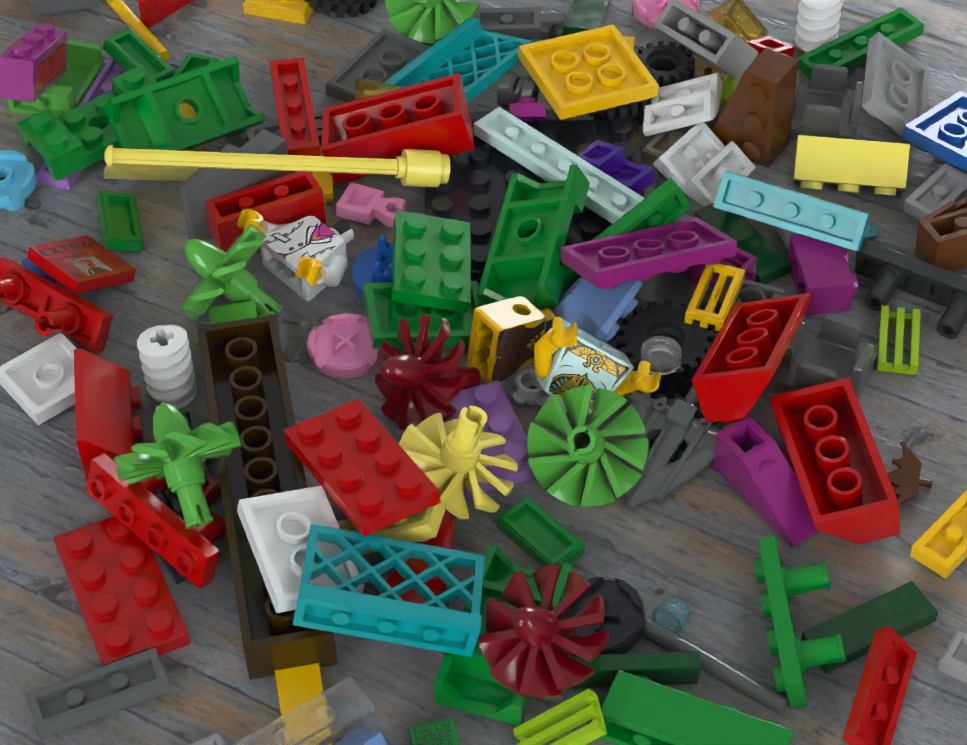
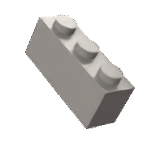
(706, 39)

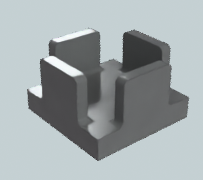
(826, 105)
(826, 356)

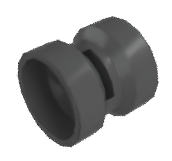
(514, 87)

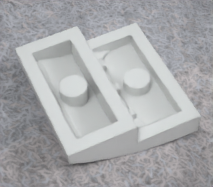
(683, 104)
(699, 162)

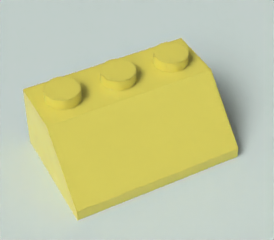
(851, 164)

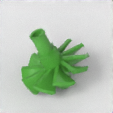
(428, 19)
(226, 275)
(586, 447)
(179, 459)

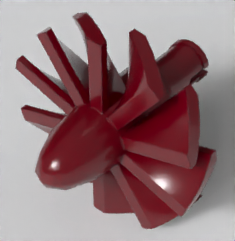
(421, 380)
(535, 644)

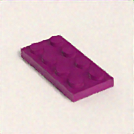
(648, 252)

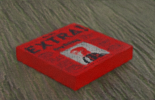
(81, 264)

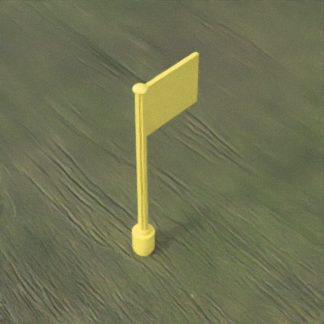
(413, 167)

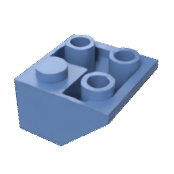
(597, 308)

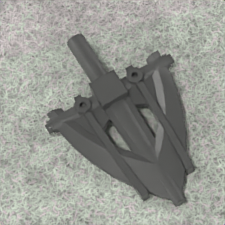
(675, 425)

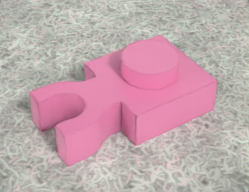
(366, 204)

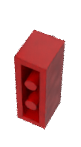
(277, 201)

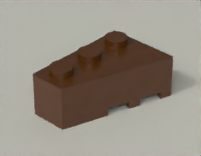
(761, 108)
(944, 236)

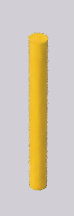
(138, 27)

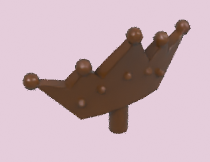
(907, 477)

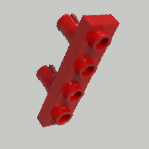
(53, 306)
(155, 523)

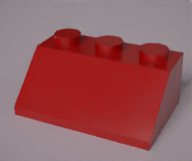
(104, 408)

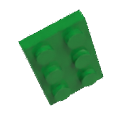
(431, 261)
(385, 314)

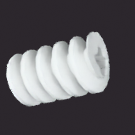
(817, 23)
(167, 365)

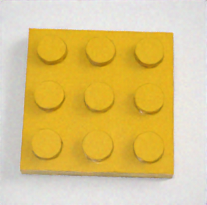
(587, 71)

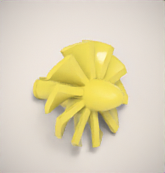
(454, 461)

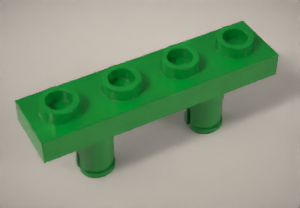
(794, 654)

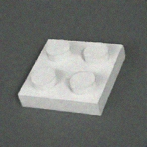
(42, 378)

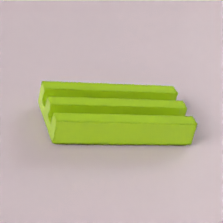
(900, 318)
(562, 719)

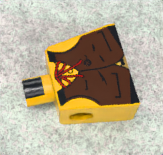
(505, 337)

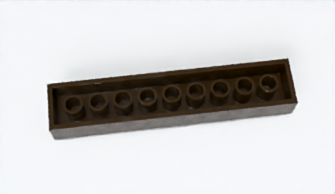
(251, 389)

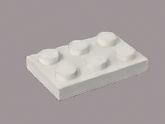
(279, 534)

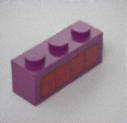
(33, 63)

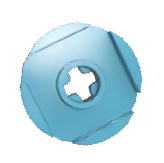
(18, 182)

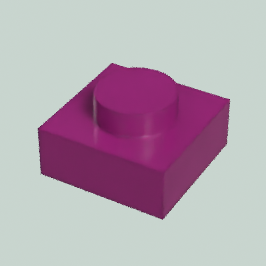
(528, 110)

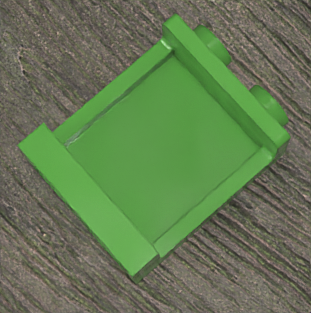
(83, 67)

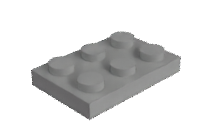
(894, 84)

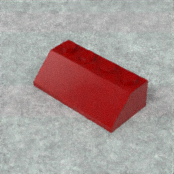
(412, 117)
(746, 355)
(837, 462)

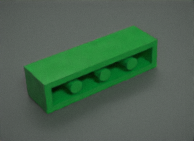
(655, 714)

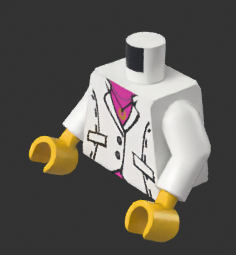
(302, 252)

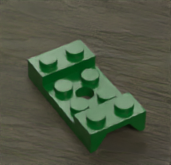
(152, 116)
(74, 137)
(528, 263)
(466, 681)

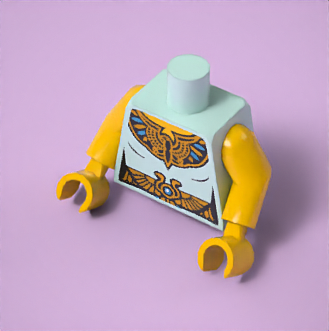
(574, 358)

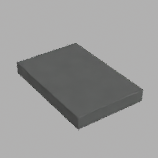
(376, 62)

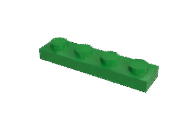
(852, 48)
(659, 208)

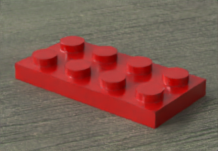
(361, 467)
(120, 591)

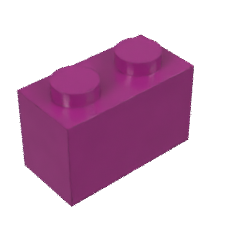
(822, 272)

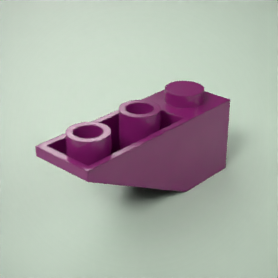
(764, 479)

